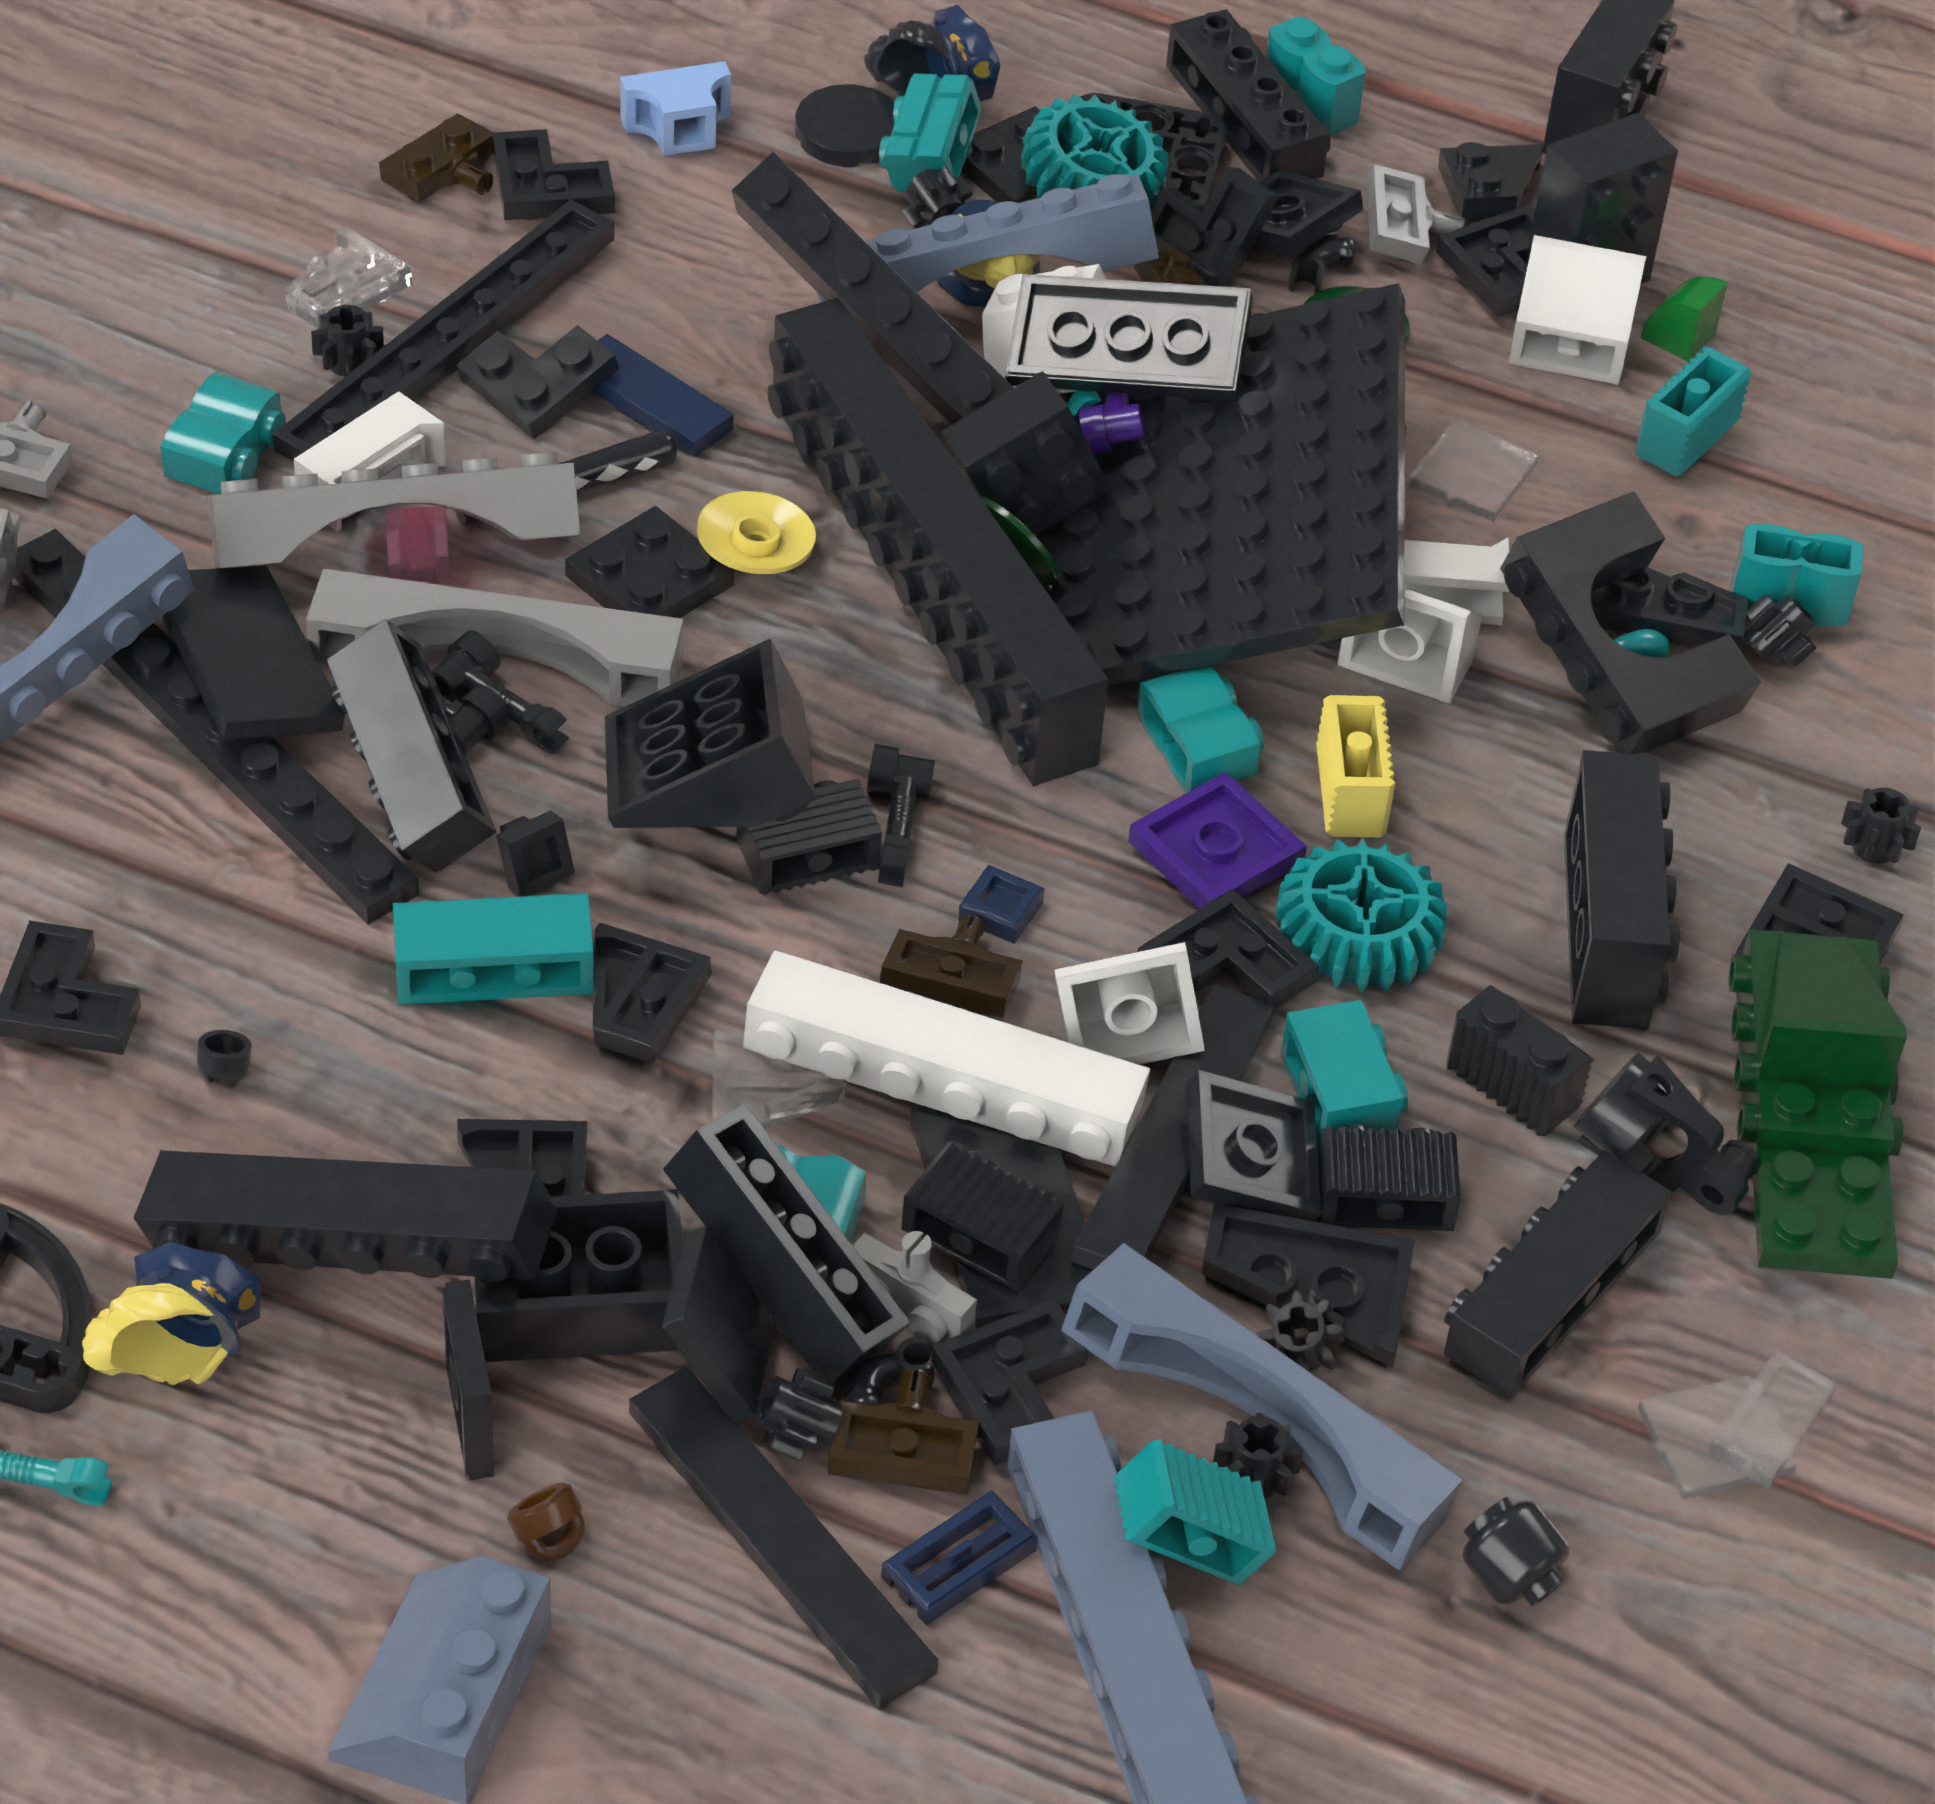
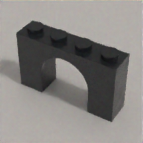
(1634, 696)

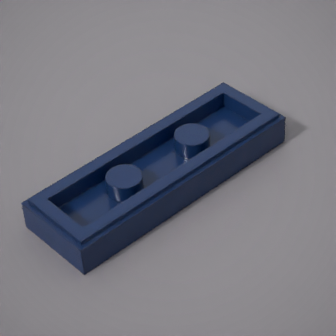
(663, 400)

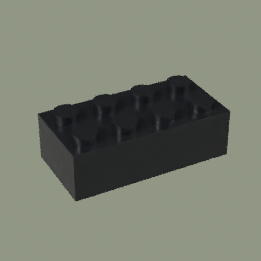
(1619, 890)

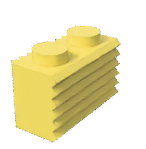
(1355, 766)

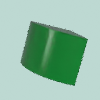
(1687, 317)

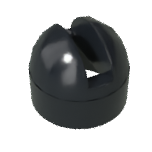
(223, 1056)

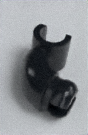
(1324, 252)
(869, 1379)

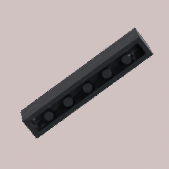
(876, 296)
(350, 1214)

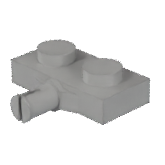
(1402, 215)
(28, 459)
(924, 1296)

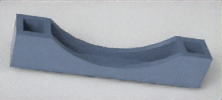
(1089, 224)
(122, 590)
(1153, 1324)

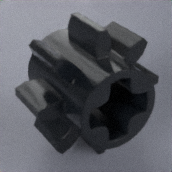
(934, 196)
(346, 338)
(1780, 630)
(1881, 825)
(1303, 1315)
(798, 1414)
(1261, 1451)

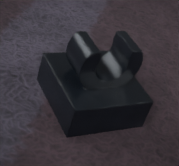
(534, 852)

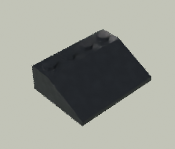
(712, 749)

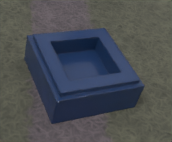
(1002, 903)

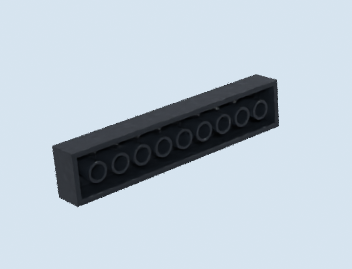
(938, 543)

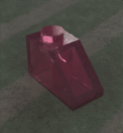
(417, 544)

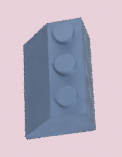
(447, 1677)

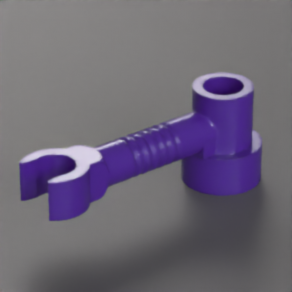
(1112, 423)

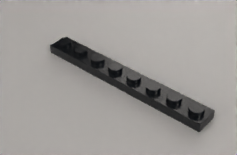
(455, 325)

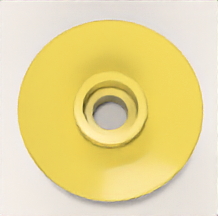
(756, 532)

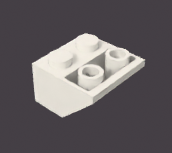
(1576, 309)

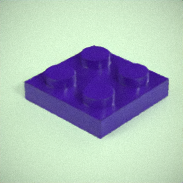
(1216, 842)

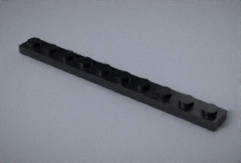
(253, 768)

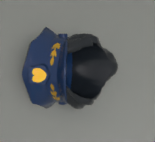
(946, 46)

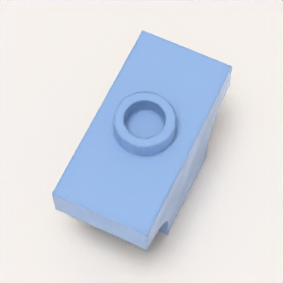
(677, 106)

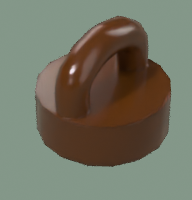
(544, 1513)

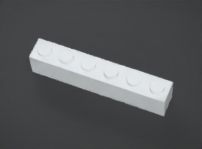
(945, 1058)

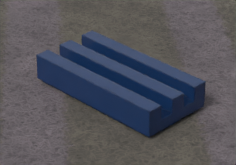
(935, 1603)

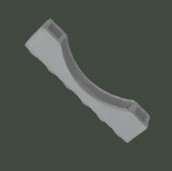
(270, 524)
(603, 648)

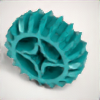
(1087, 140)
(1363, 914)

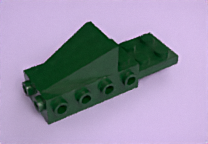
(1818, 1099)

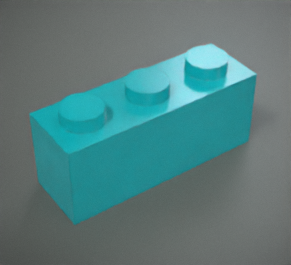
(493, 948)

